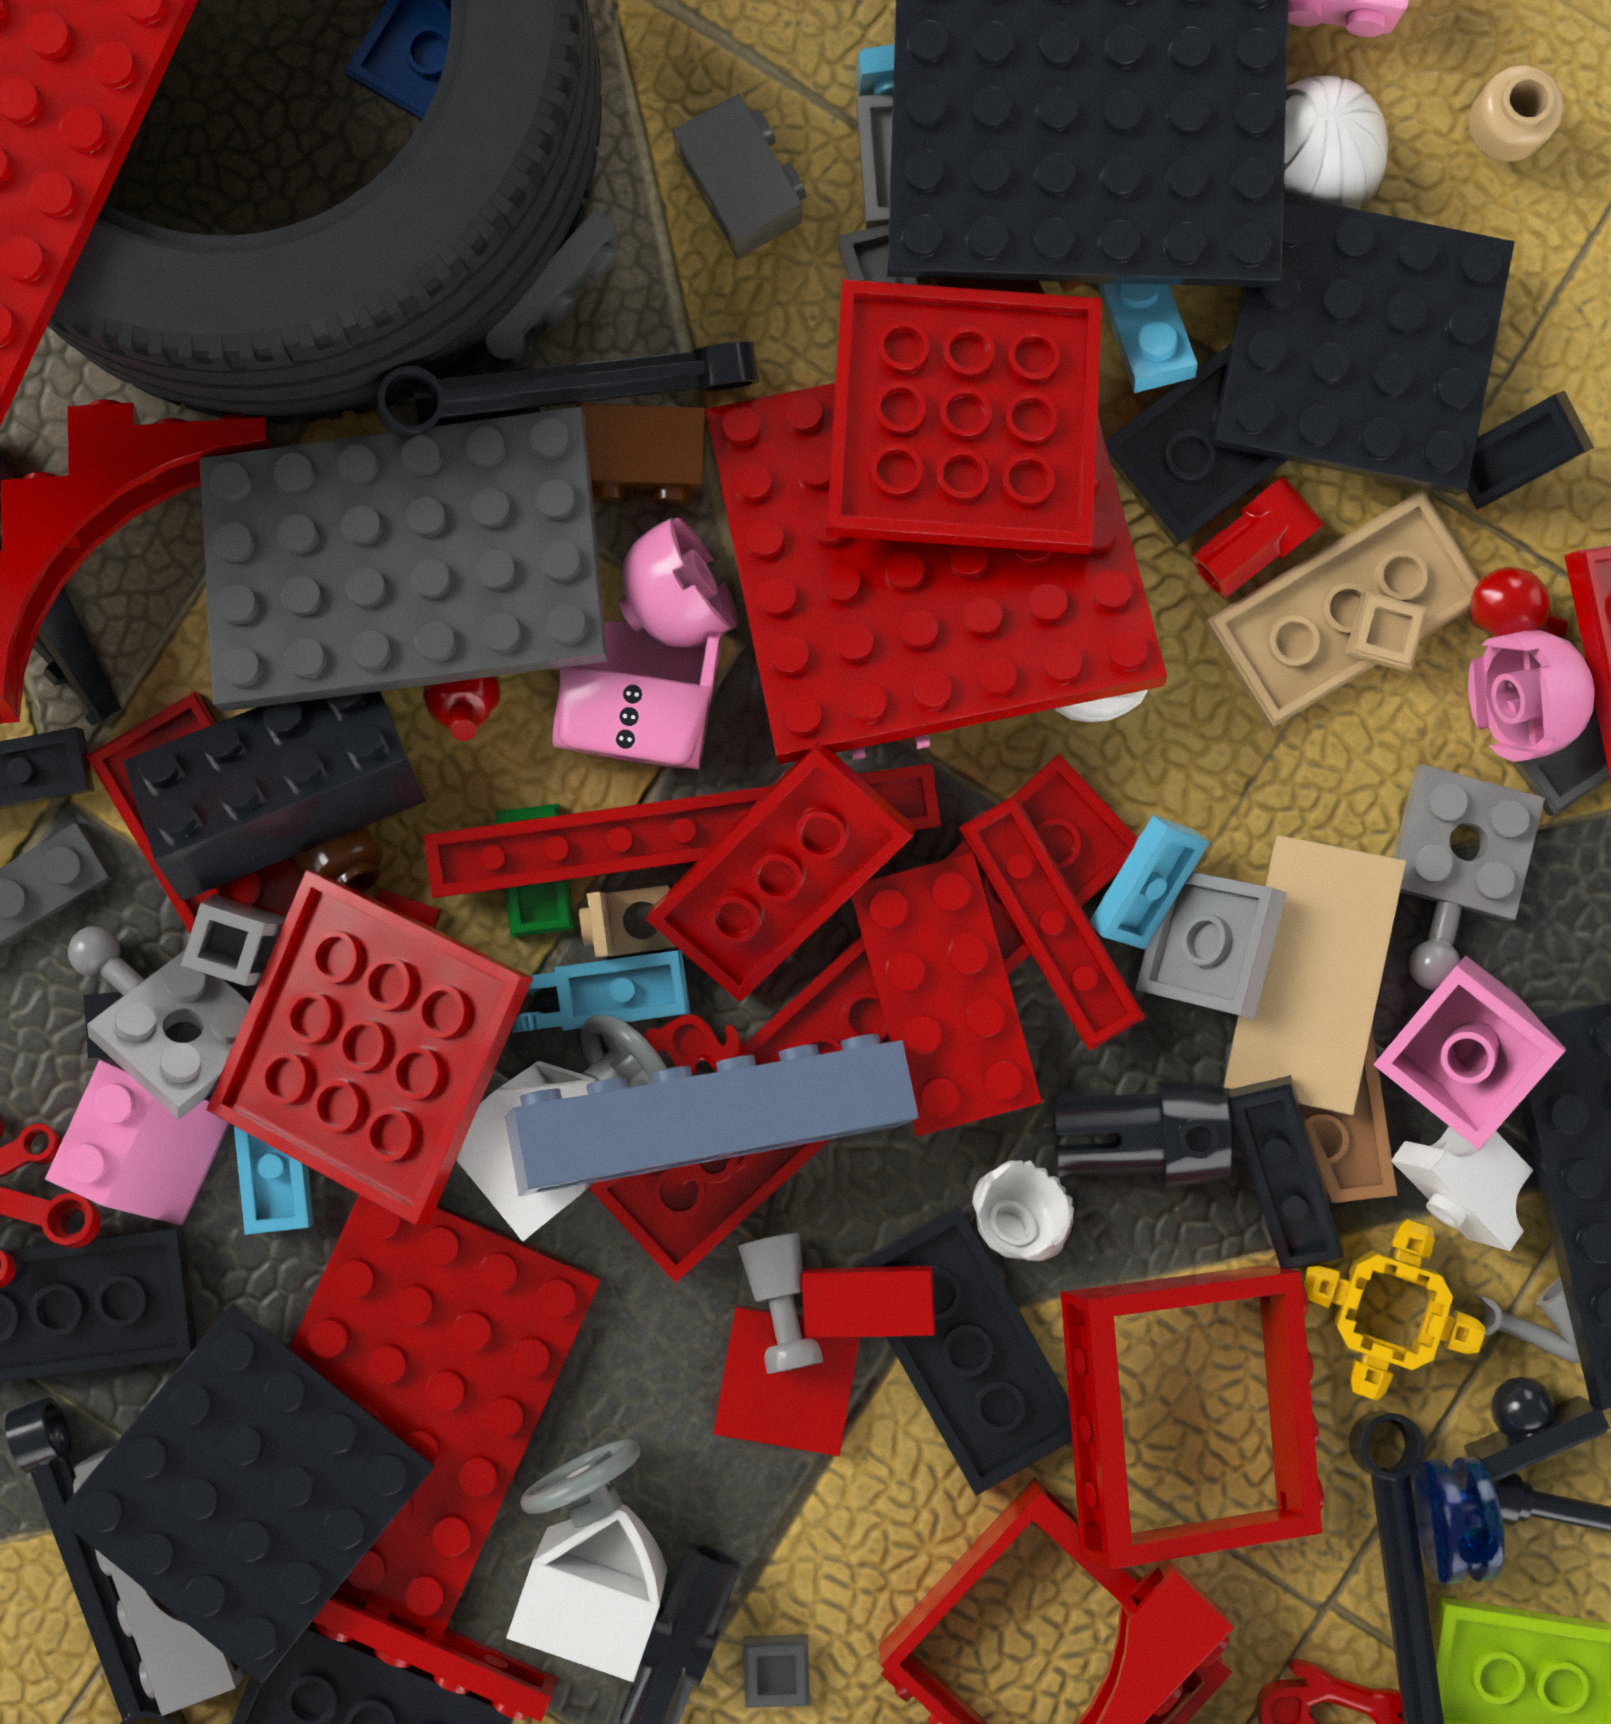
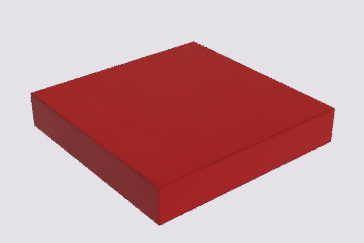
(786, 1408)

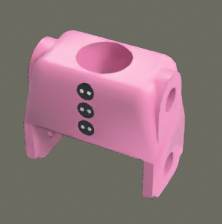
(642, 703)

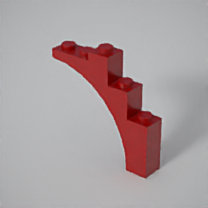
(59, 520)

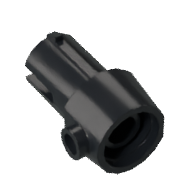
(1169, 1133)

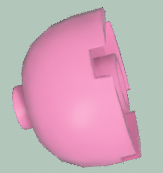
(673, 588)
(1530, 693)

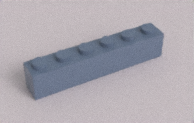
(710, 1115)

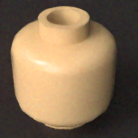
(1516, 113)

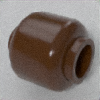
(348, 859)

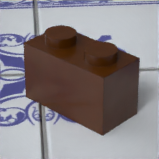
(646, 452)

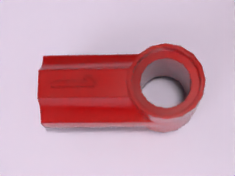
(1266, 530)

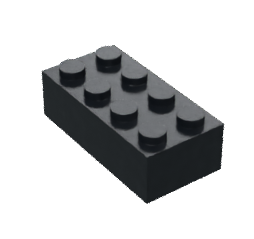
(269, 787)

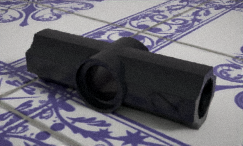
(681, 1638)

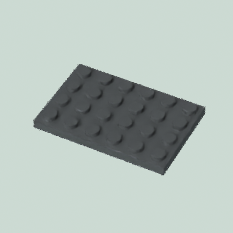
(401, 560)

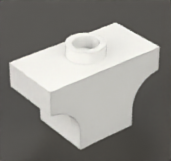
(1469, 1185)

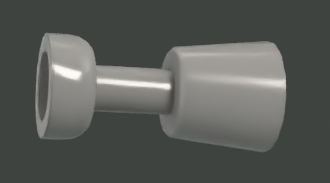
(775, 1276)

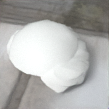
(1023, 1211)

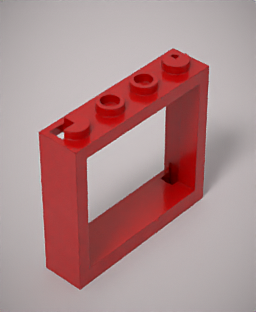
(1099, 1425)
(1037, 1504)

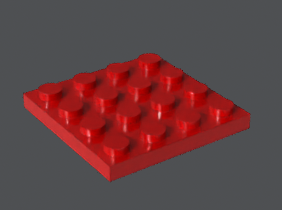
(965, 417)
(369, 1046)

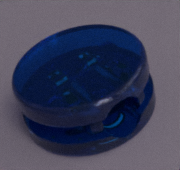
(1459, 1520)

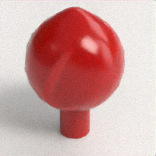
(1514, 602)
(462, 704)

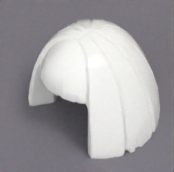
(1333, 142)

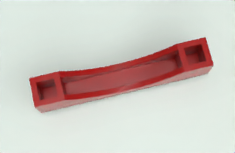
(1161, 1638)

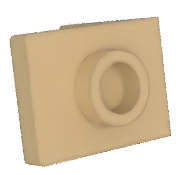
(604, 922)

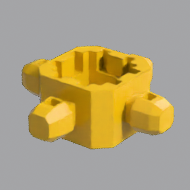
(1371, 1373)

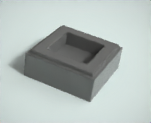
(776, 1671)

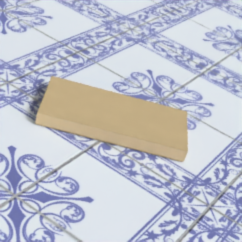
(1294, 630)
(1320, 973)

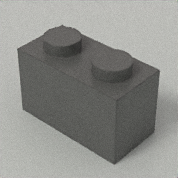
(739, 174)

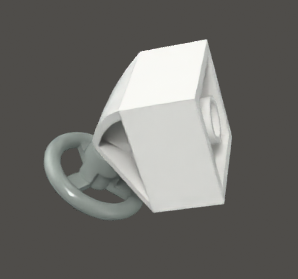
(487, 1148)
(593, 1575)

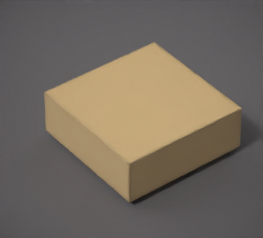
(1386, 631)

